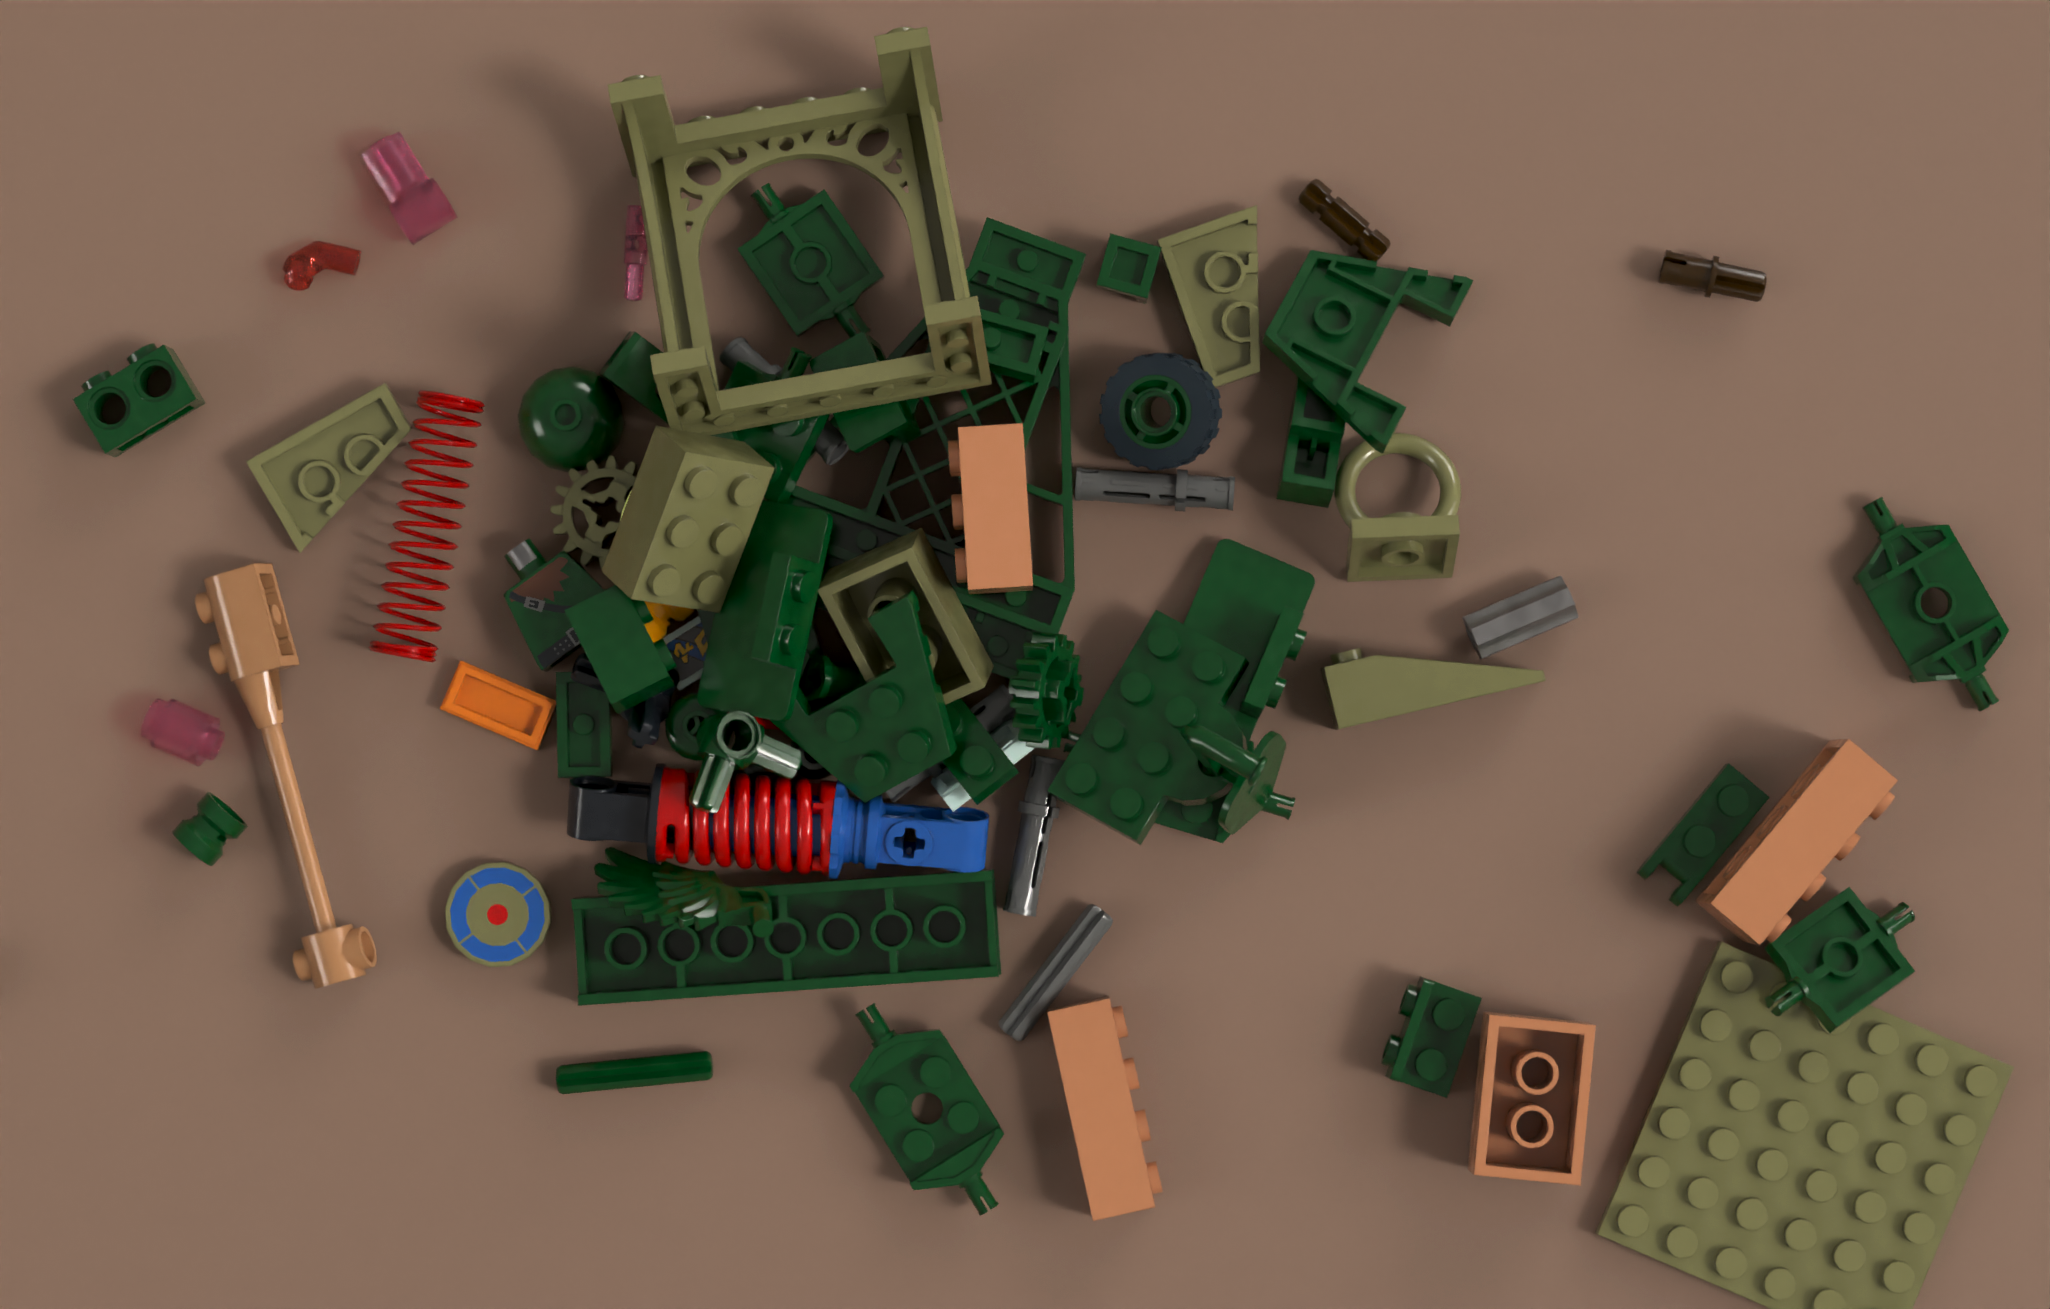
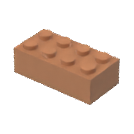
(1797, 841)

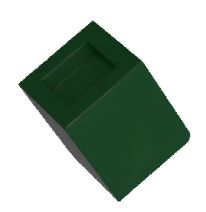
(1128, 267)

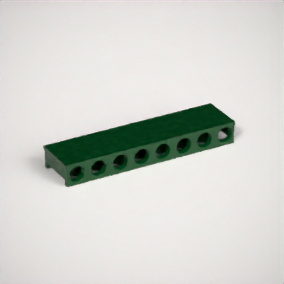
(820, 940)

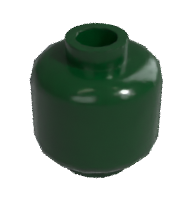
(678, 722)

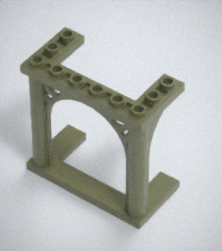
(659, 160)

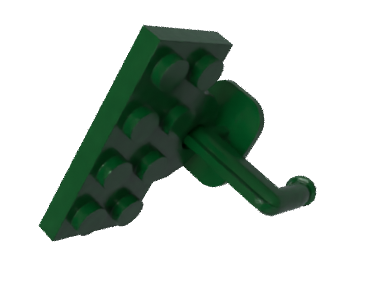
(1158, 731)

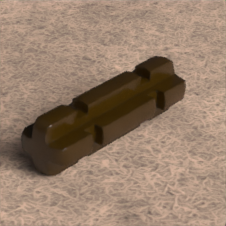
(1344, 220)

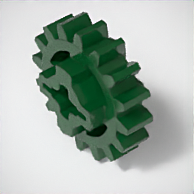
(1046, 690)

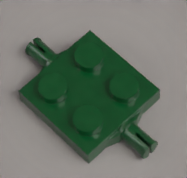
(810, 262)
(781, 444)
(1840, 959)

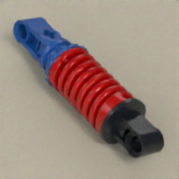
(811, 826)

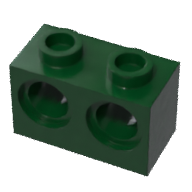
(144, 413)

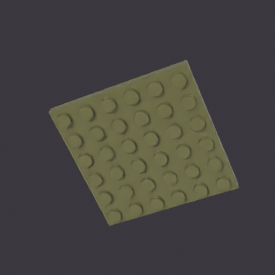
(1800, 1153)

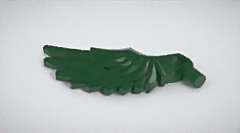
(680, 895)

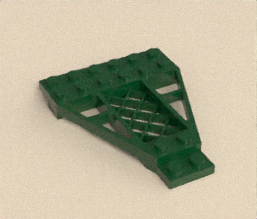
(1030, 282)

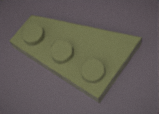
(1217, 292)

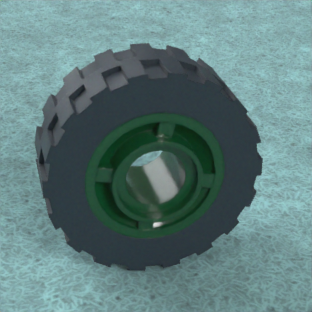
(1129, 418)

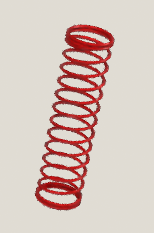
(450, 402)

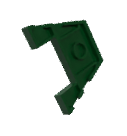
(1337, 320)
(886, 724)

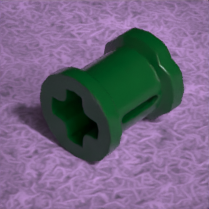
(829, 679)

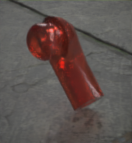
(316, 257)

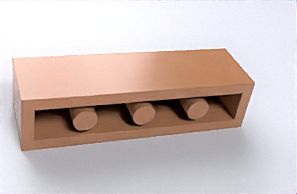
(1102, 1108)

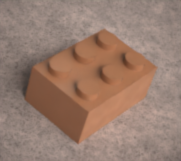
(991, 508)
(1531, 1098)

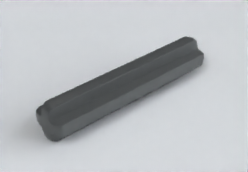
(1055, 972)

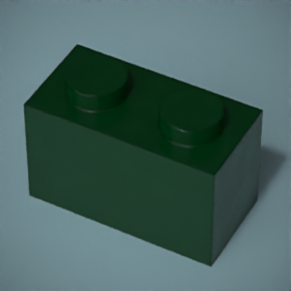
(620, 647)

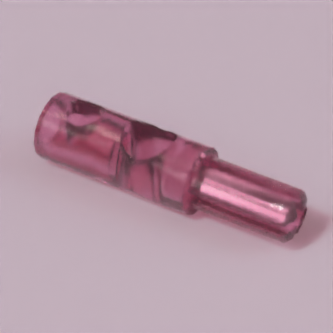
(634, 258)

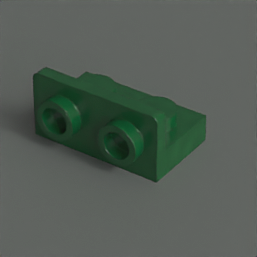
(1431, 1036)

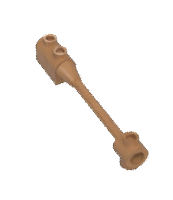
(258, 640)

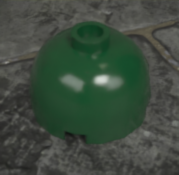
(571, 419)

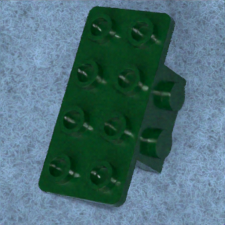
(1256, 611)
(767, 614)

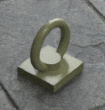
(1400, 542)

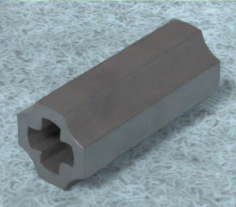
(1520, 617)

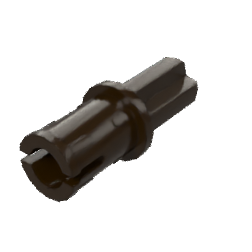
(1712, 276)

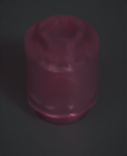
(183, 731)

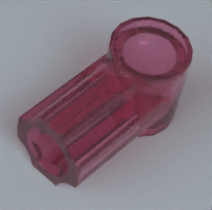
(414, 198)

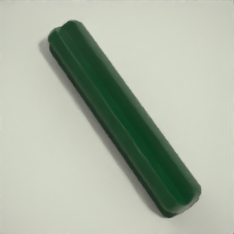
(634, 1072)

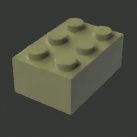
(687, 519)
(887, 573)

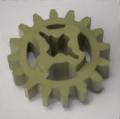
(575, 497)

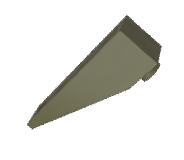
(1391, 686)

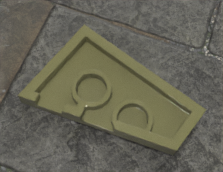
(328, 461)

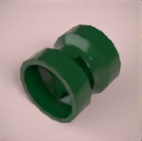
(209, 829)

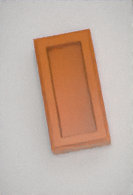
(499, 705)

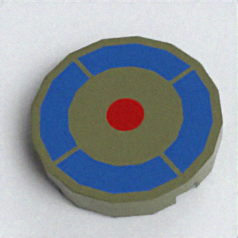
(498, 914)

